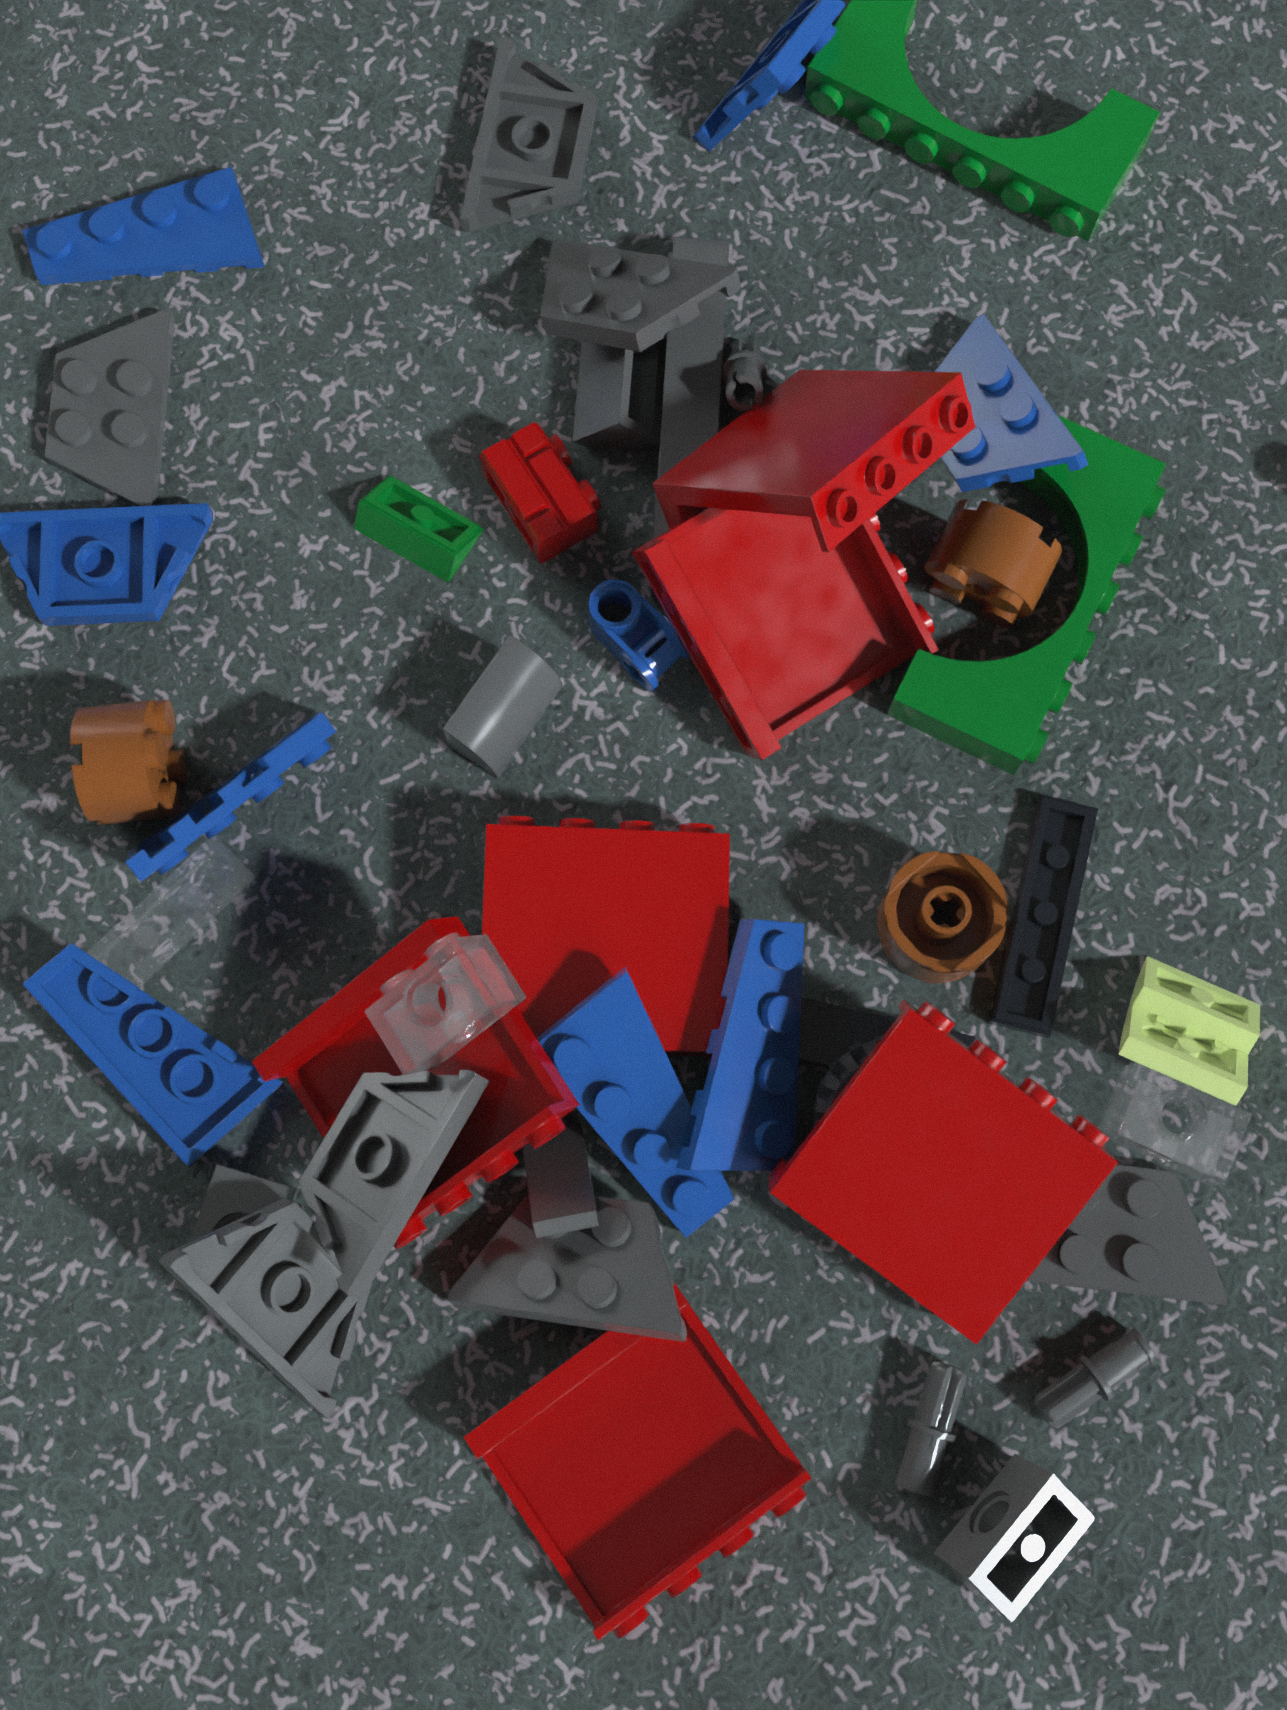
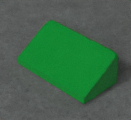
(416, 527)

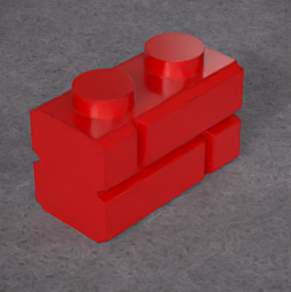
(540, 491)

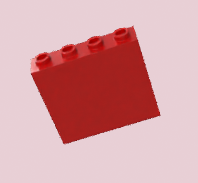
(823, 448)
(778, 619)
(589, 900)
(339, 1044)
(944, 1171)
(639, 1467)

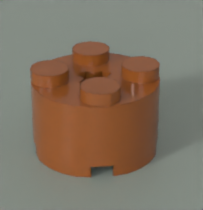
(992, 560)
(128, 762)
(936, 884)

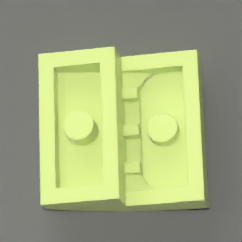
(1190, 1030)

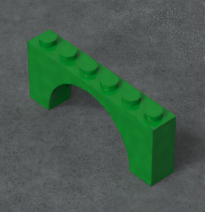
(1057, 175)
(999, 704)

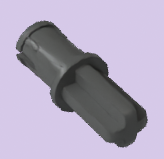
(744, 375)
(1094, 1378)
(931, 1429)

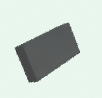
(560, 1184)

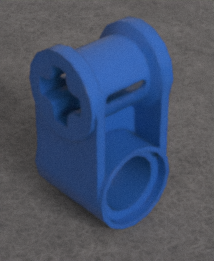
(643, 641)

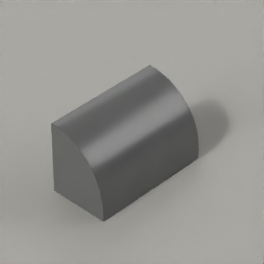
(619, 397)
(502, 707)

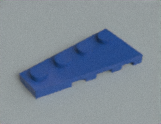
(169, 229)
(215, 809)
(159, 1061)
(753, 1073)
(634, 1098)

